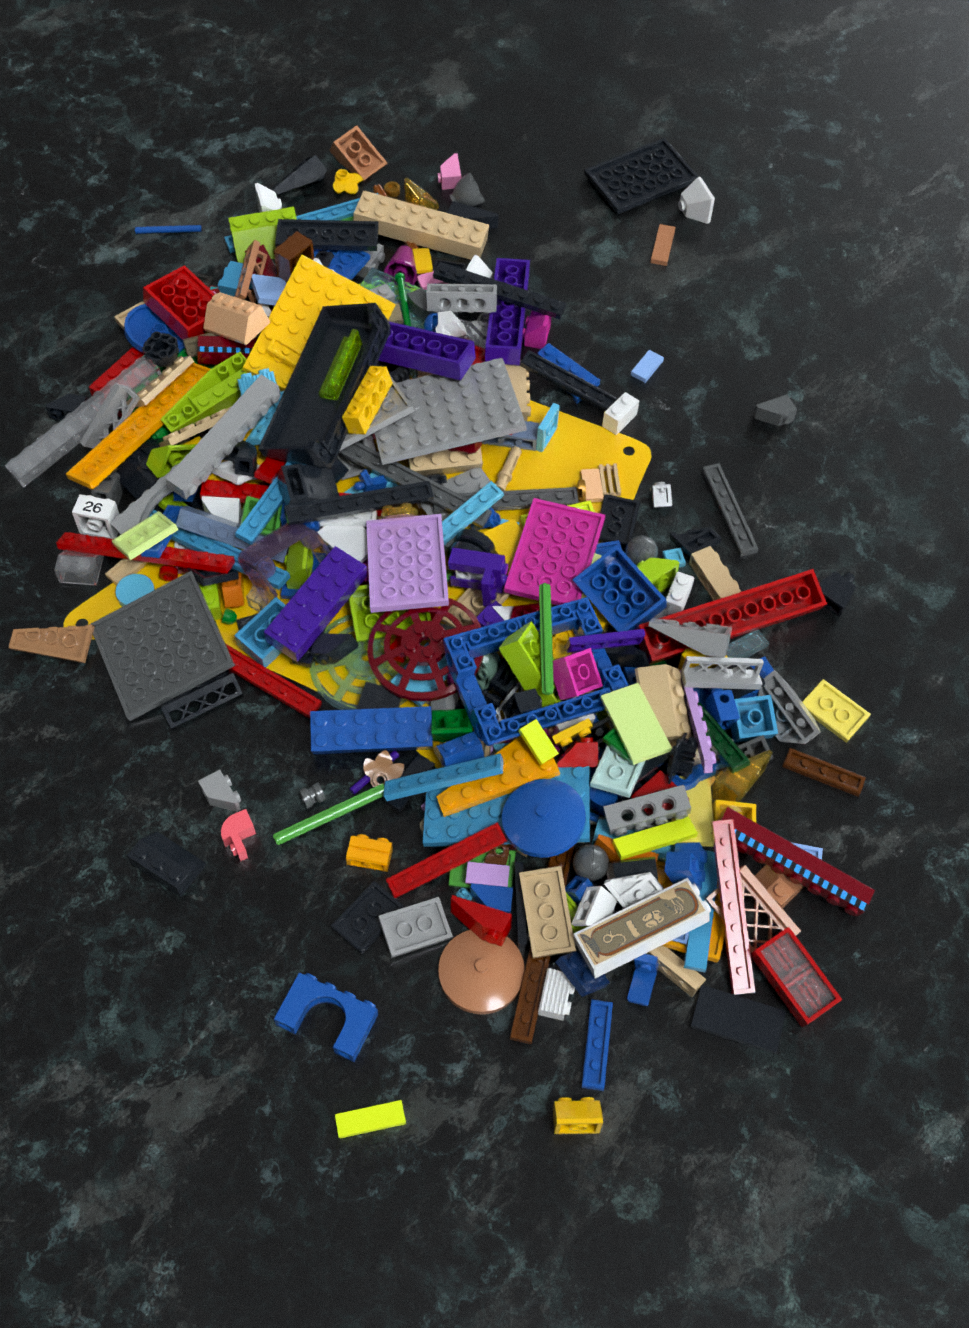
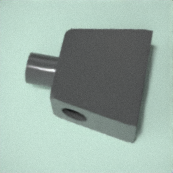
(109, 488)

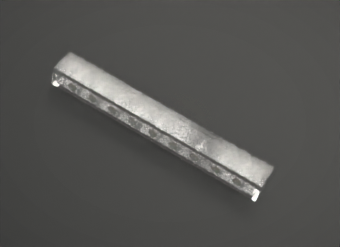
(70, 430)

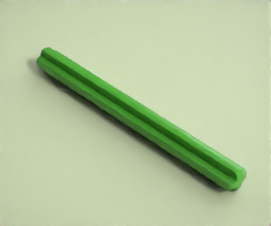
(546, 648)
(329, 814)

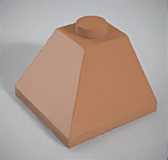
(778, 885)

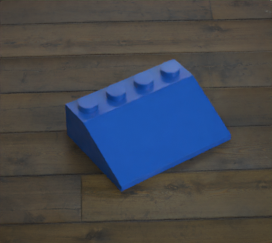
(620, 591)

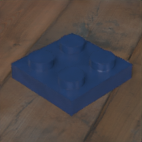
(579, 974)

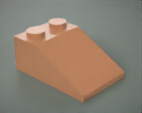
(357, 153)

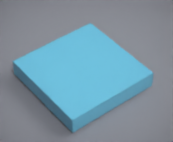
(547, 427)

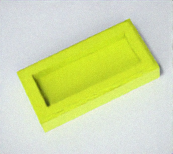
(538, 742)

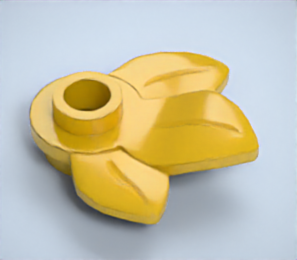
(346, 182)

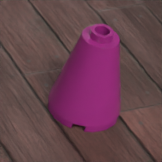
(404, 263)

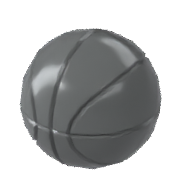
(641, 548)
(591, 862)

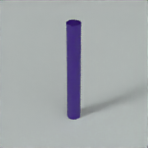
(365, 779)

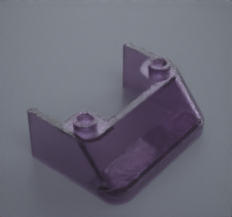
(257, 557)

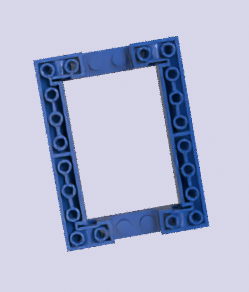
(463, 647)

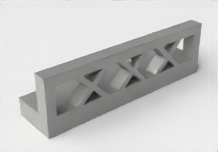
(108, 414)
(720, 676)

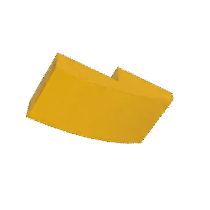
(422, 260)

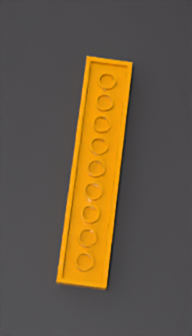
(133, 431)

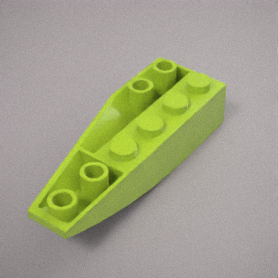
(211, 394)

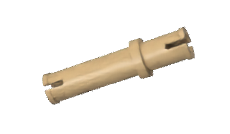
(505, 474)

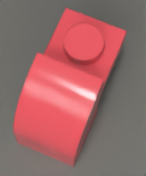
(235, 830)

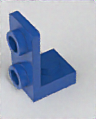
(643, 979)

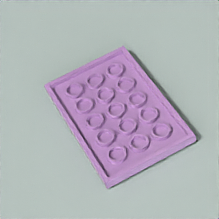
(406, 563)

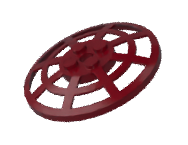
(419, 654)

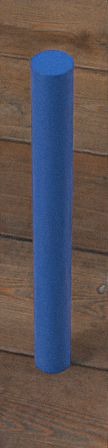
(168, 229)

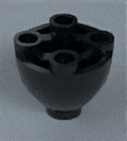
(161, 349)

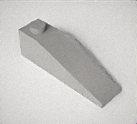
(708, 640)

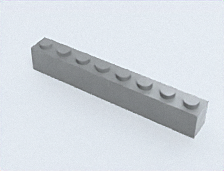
(223, 437)

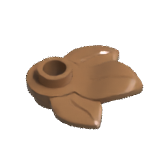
(383, 767)

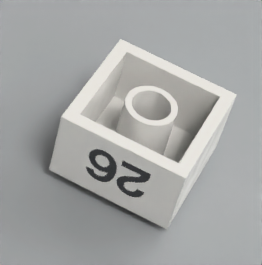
(95, 516)

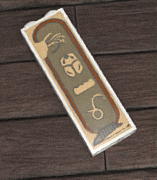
(642, 927)

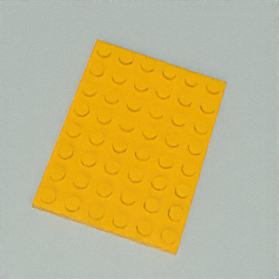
(297, 311)

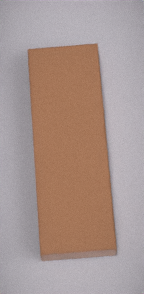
(663, 245)

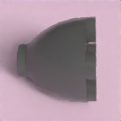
(467, 191)

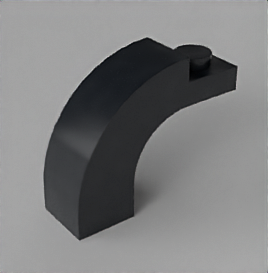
(245, 458)

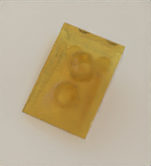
(736, 785)

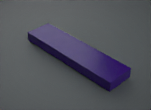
(605, 640)

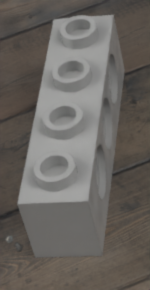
(455, 292)
(676, 796)

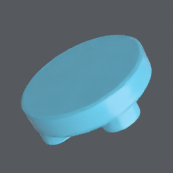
(132, 588)

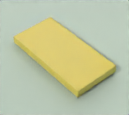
(701, 812)

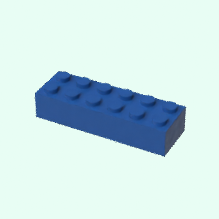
(371, 730)

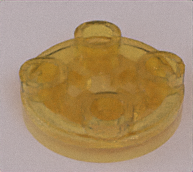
(404, 510)

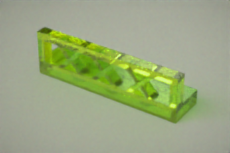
(341, 366)

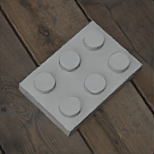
(415, 927)

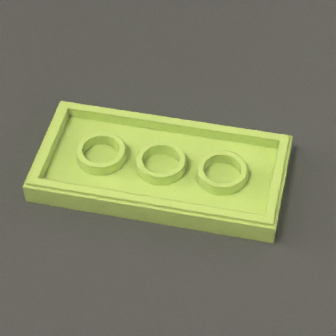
(636, 723)

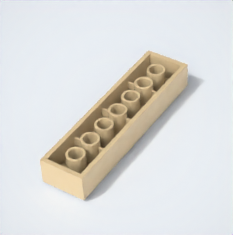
(423, 225)

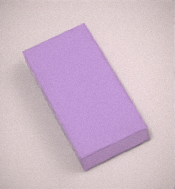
(487, 874)

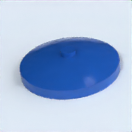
(142, 323)
(544, 818)

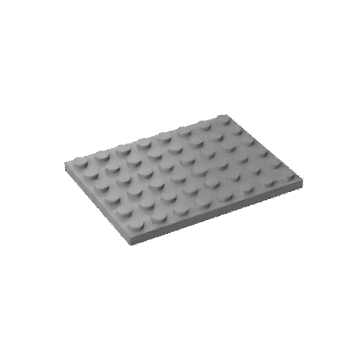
(452, 412)

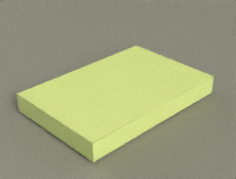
(144, 535)

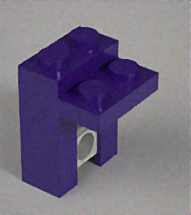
(479, 572)

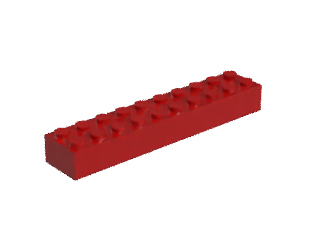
(741, 611)

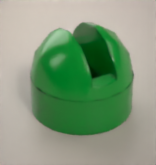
(229, 617)

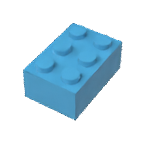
(252, 637)

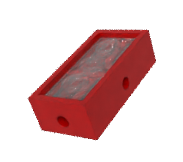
(795, 977)

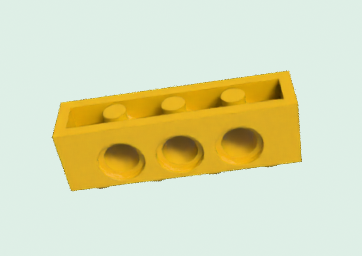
(367, 400)

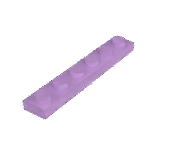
(699, 729)

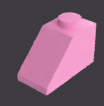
(449, 173)

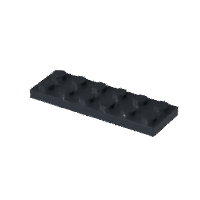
(331, 233)

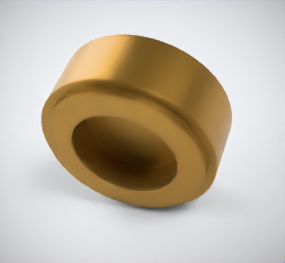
(392, 189)

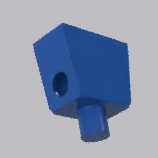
(722, 707)

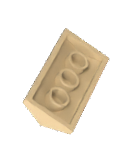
(473, 601)

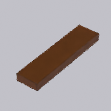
(824, 772)

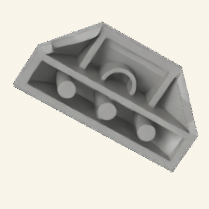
(792, 717)

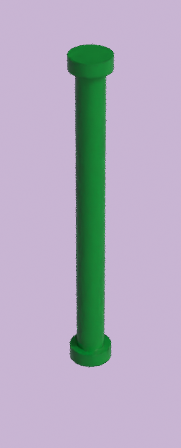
(399, 278)

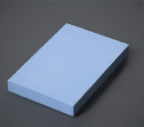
(267, 288)

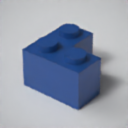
(686, 862)

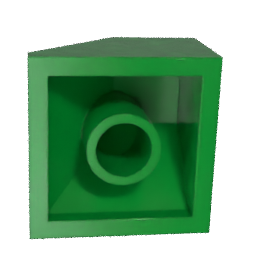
(450, 724)

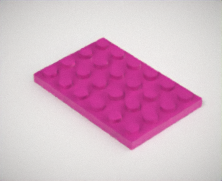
(554, 550)

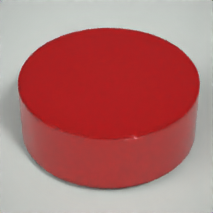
(168, 573)

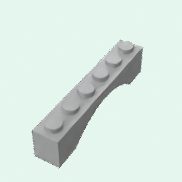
(142, 507)

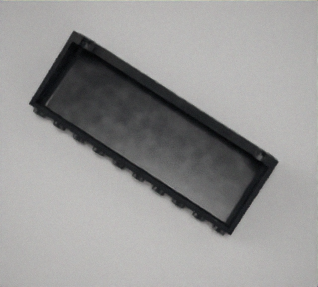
(312, 427)

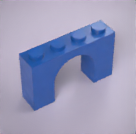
(309, 992)

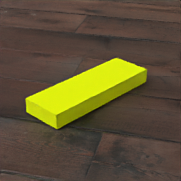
(370, 1119)

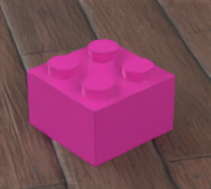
(576, 674)

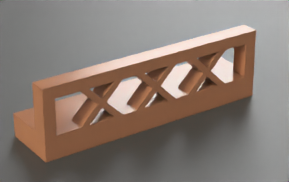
(247, 270)

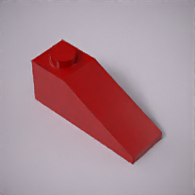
(486, 922)

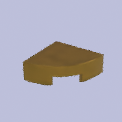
(581, 490)

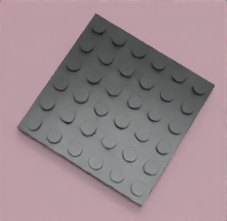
(161, 645)

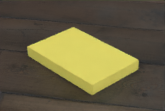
(835, 710)

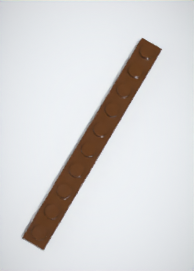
(535, 975)

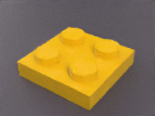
(581, 729)

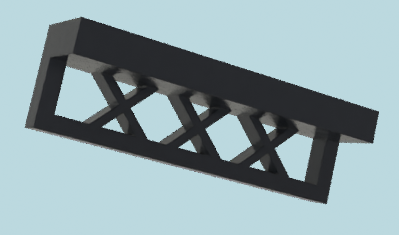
(197, 692)

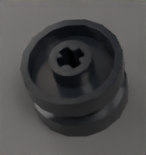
(472, 540)

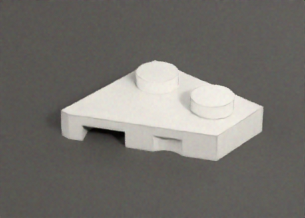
(633, 888)

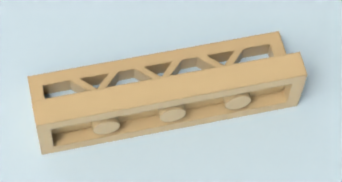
(674, 969)

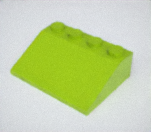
(257, 227)
(364, 620)

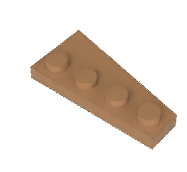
(63, 643)

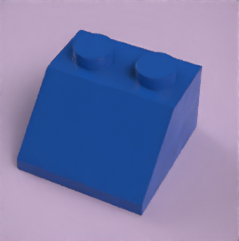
(459, 750)

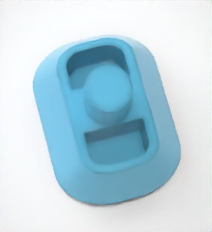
(464, 893)

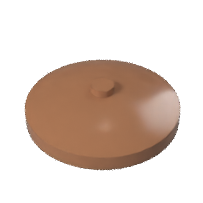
(480, 974)

